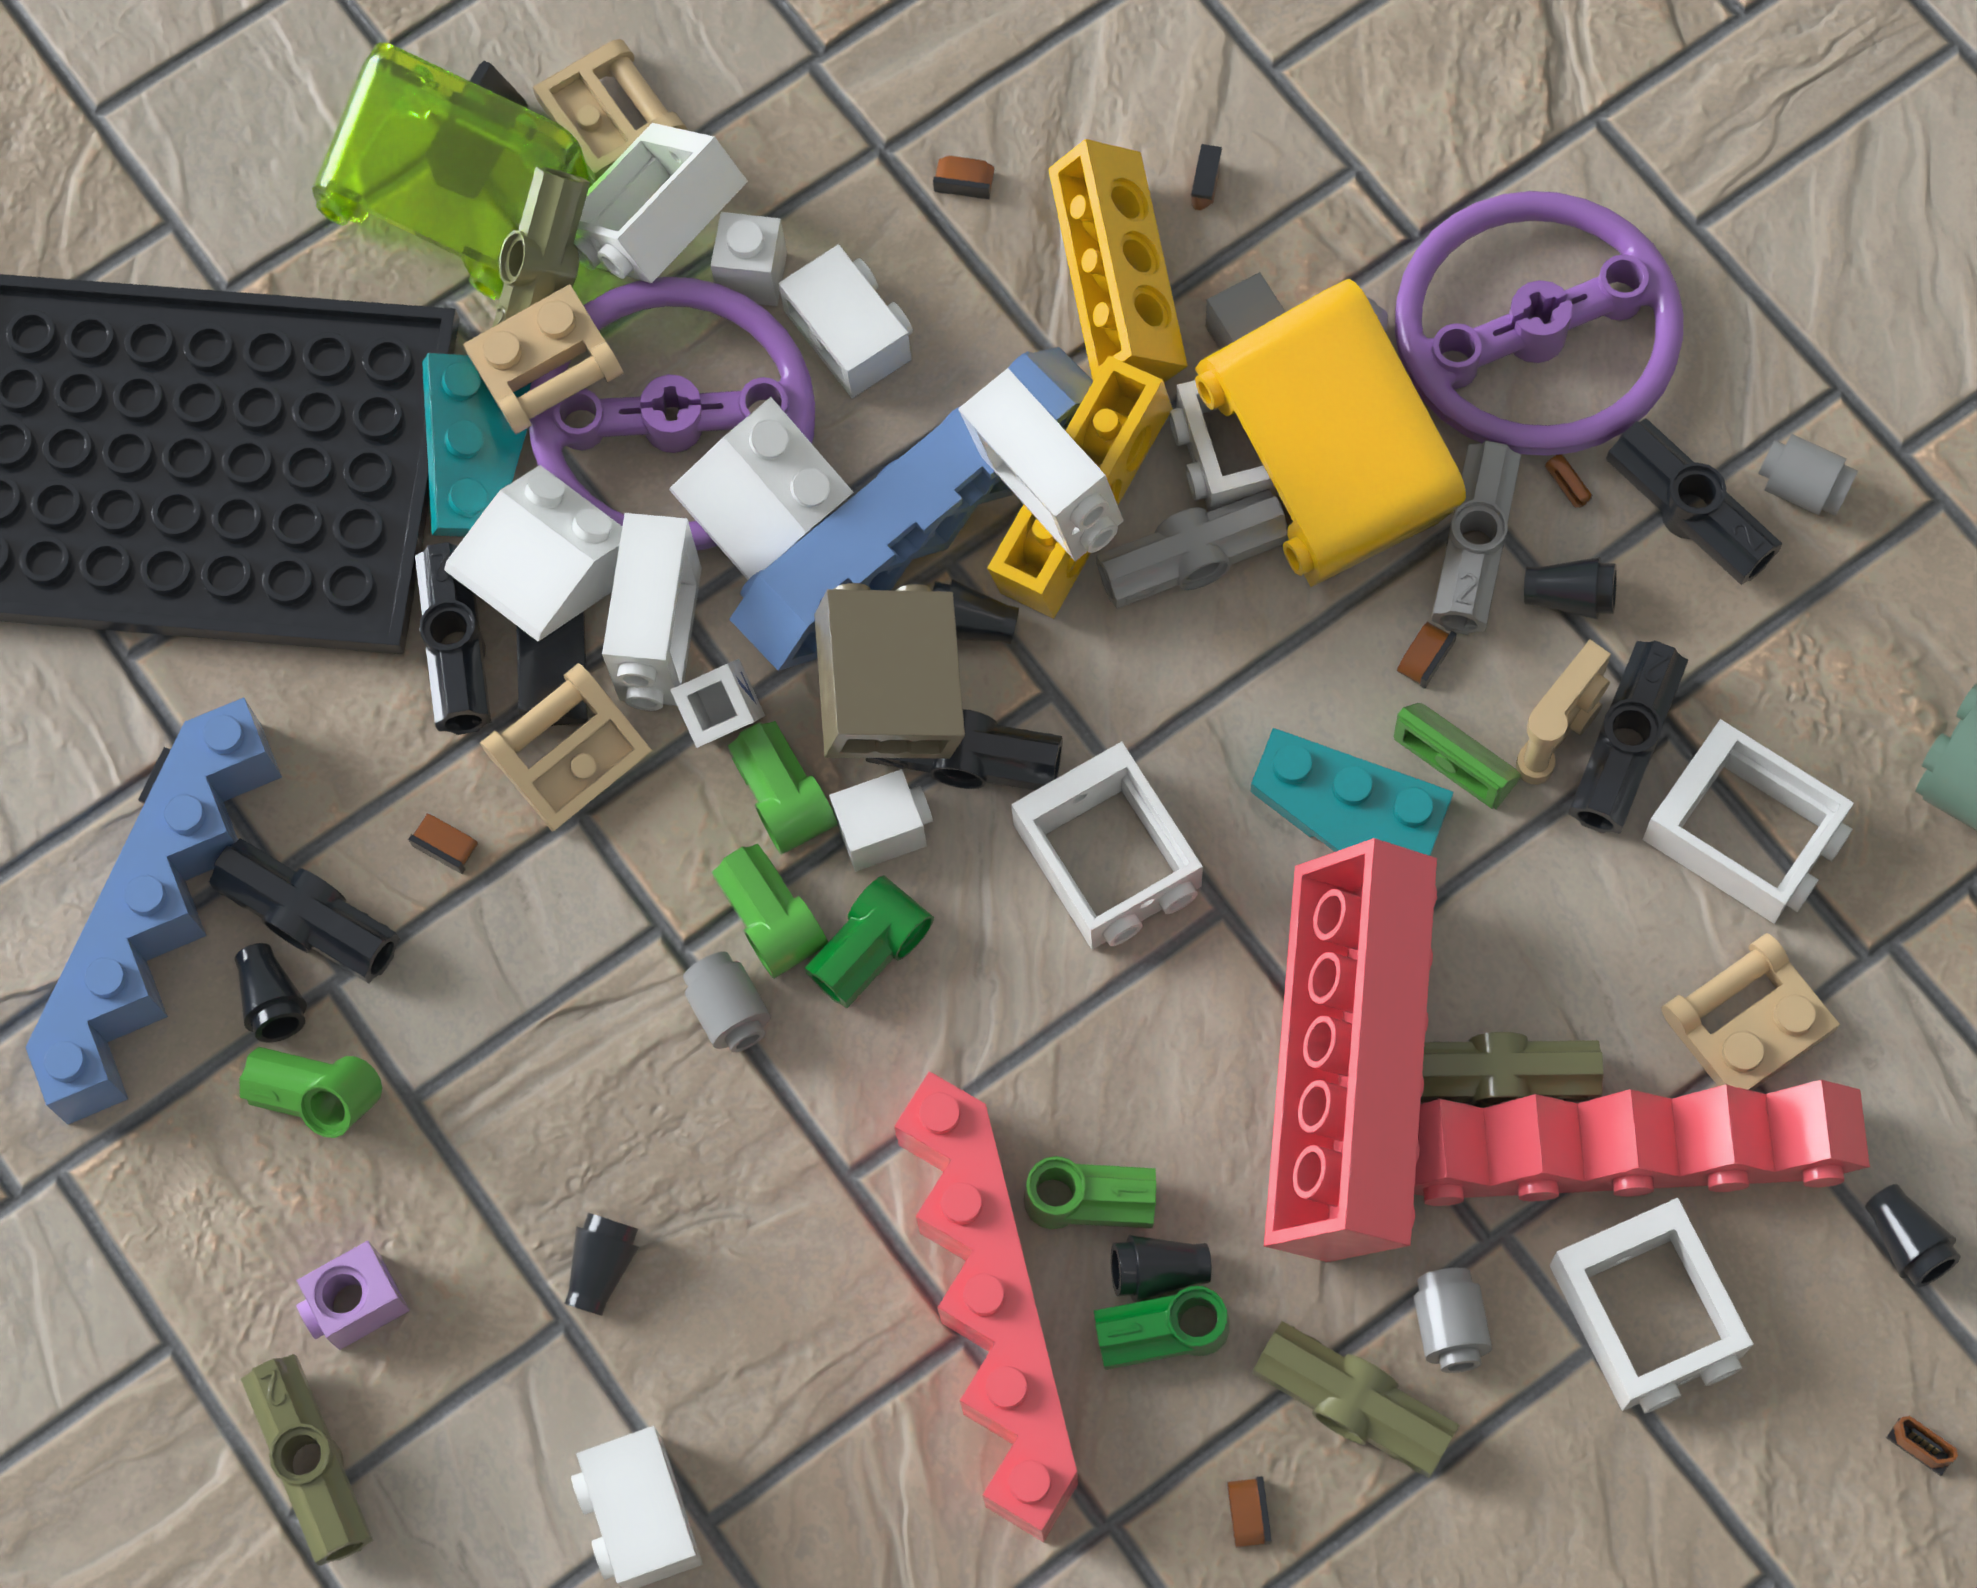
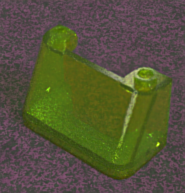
(438, 159)

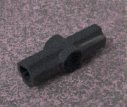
(1720, 528)
(457, 668)
(992, 756)
(1617, 768)
(304, 910)

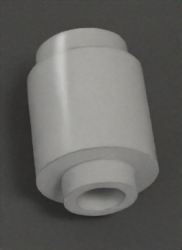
(1807, 475)
(726, 1002)
(1452, 1320)

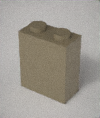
(888, 673)

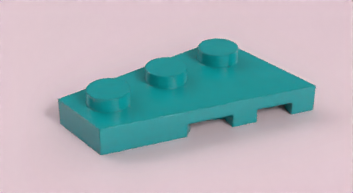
(468, 443)
(1347, 797)

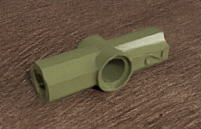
(543, 251)
(1509, 1067)
(1355, 1399)
(324, 1496)

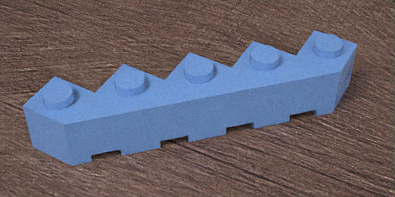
(899, 516)
(145, 909)

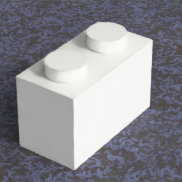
(847, 320)
(636, 1509)

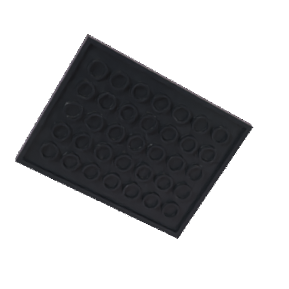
(213, 461)

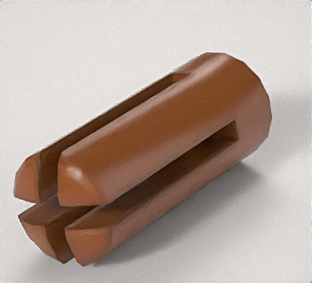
(1568, 480)

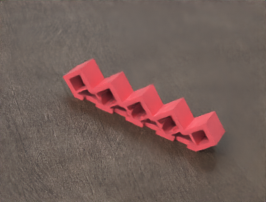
(1640, 1143)
(992, 1304)

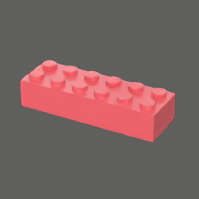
(1352, 1053)

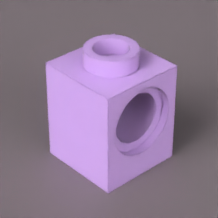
(379, 1302)

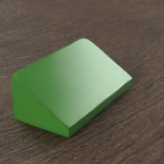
(1455, 754)

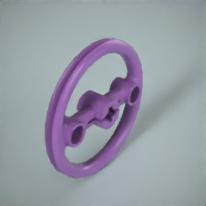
(1539, 322)
(697, 410)

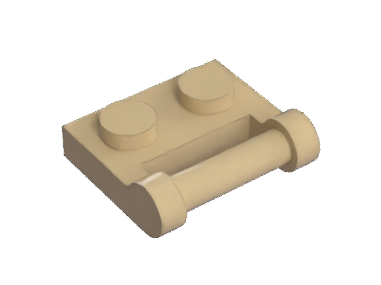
(589, 113)
(535, 345)
(1566, 707)
(579, 764)
(1764, 1035)

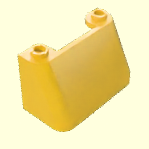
(1335, 430)

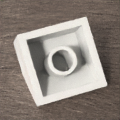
(761, 489)
(539, 553)

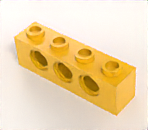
(1116, 259)
(1116, 431)

